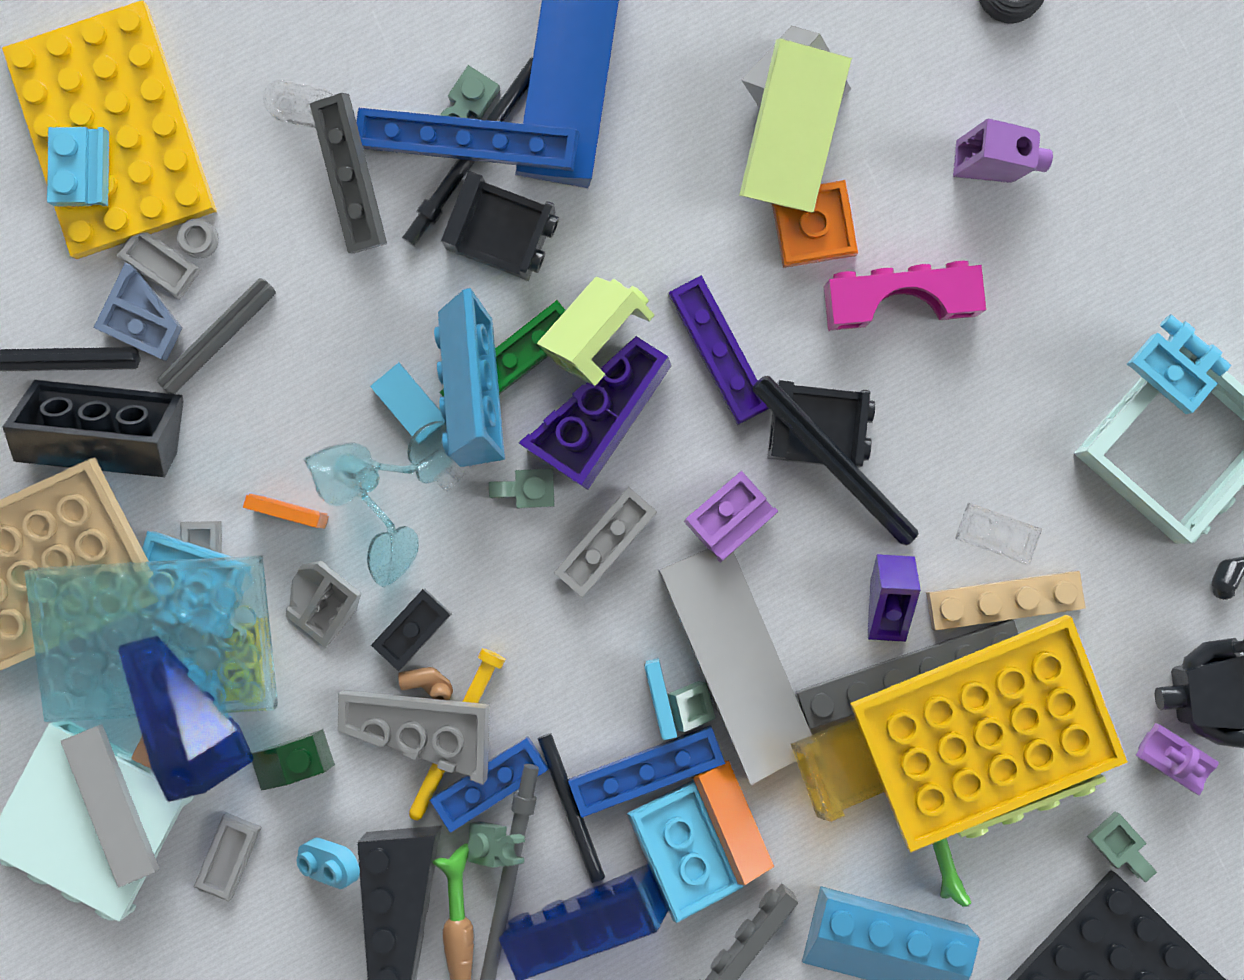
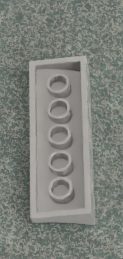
(737, 661)

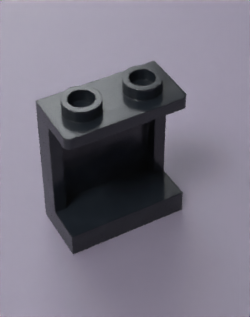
(499, 227)
(836, 412)

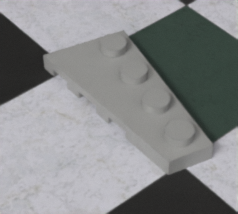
(424, 728)

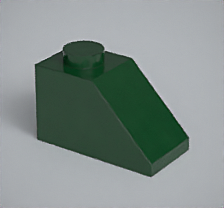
(293, 760)

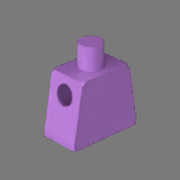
(1000, 152)

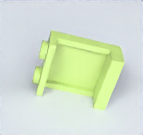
(590, 324)

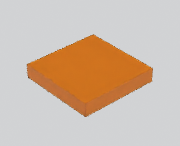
(817, 235)

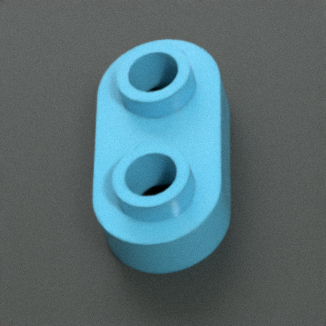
(328, 863)

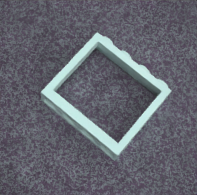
(1216, 498)

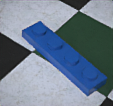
(646, 771)

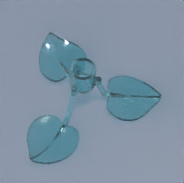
(349, 472)

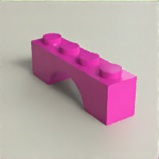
(949, 291)

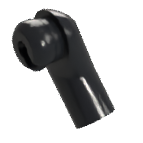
(1228, 577)

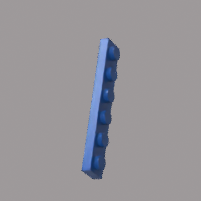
(468, 139)

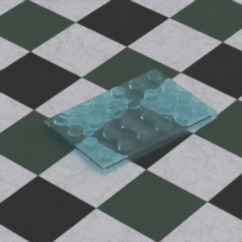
(202, 609)

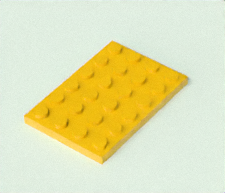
(116, 78)
(988, 733)

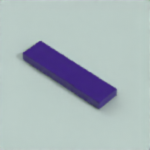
(718, 348)

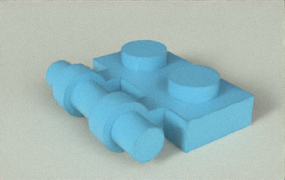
(1172, 371)

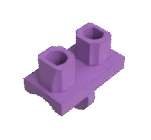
(1176, 758)

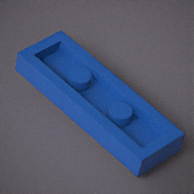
(468, 798)

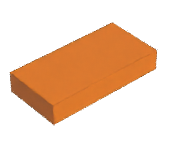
(286, 510)

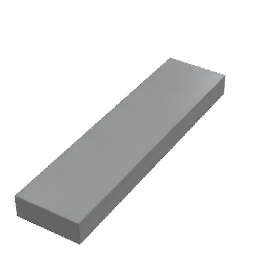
(110, 805)

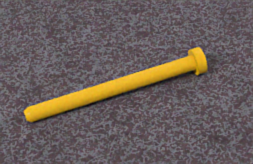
(489, 662)

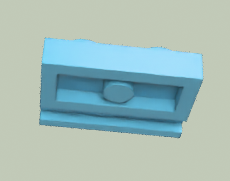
(78, 166)

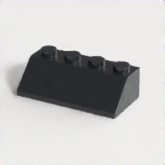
(80, 422)

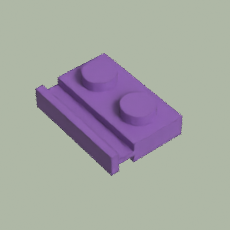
(730, 516)

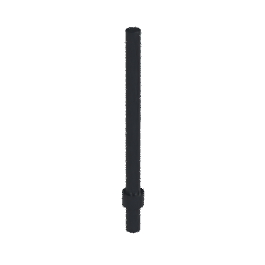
(430, 209)

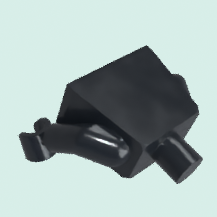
(1209, 692)

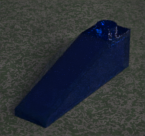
(182, 729)

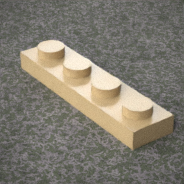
(1005, 600)

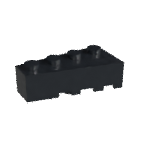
(396, 898)

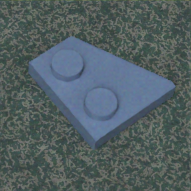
(138, 316)

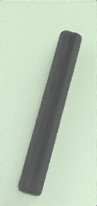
(216, 336)

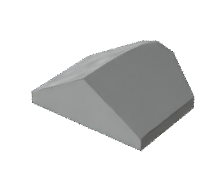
(321, 601)

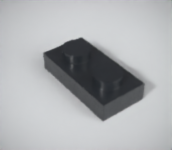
(411, 629)

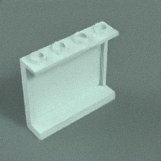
(52, 834)

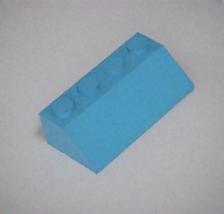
(469, 382)
(886, 941)

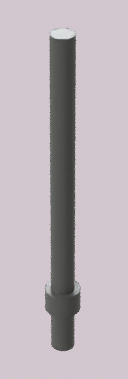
(522, 806)

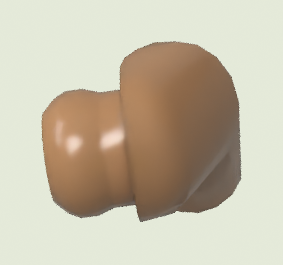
(429, 680)

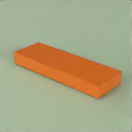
(733, 823)

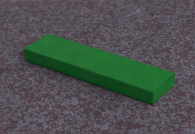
(520, 351)

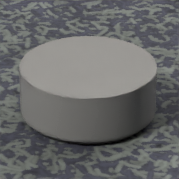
(197, 238)

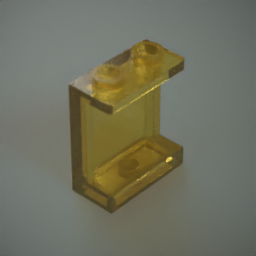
(837, 769)

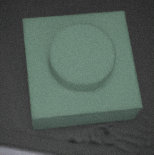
(691, 706)

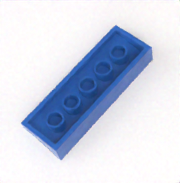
(570, 79)

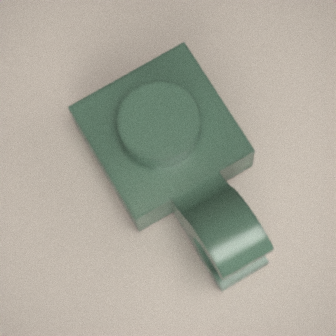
(532, 488)
(1121, 845)

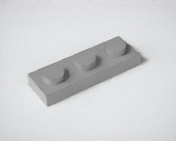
(605, 542)

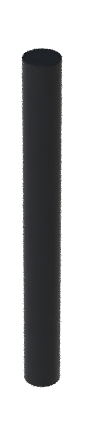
(570, 807)

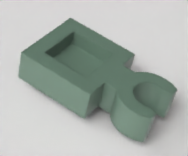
(471, 95)
(491, 846)

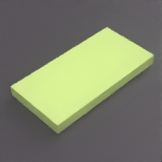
(795, 125)

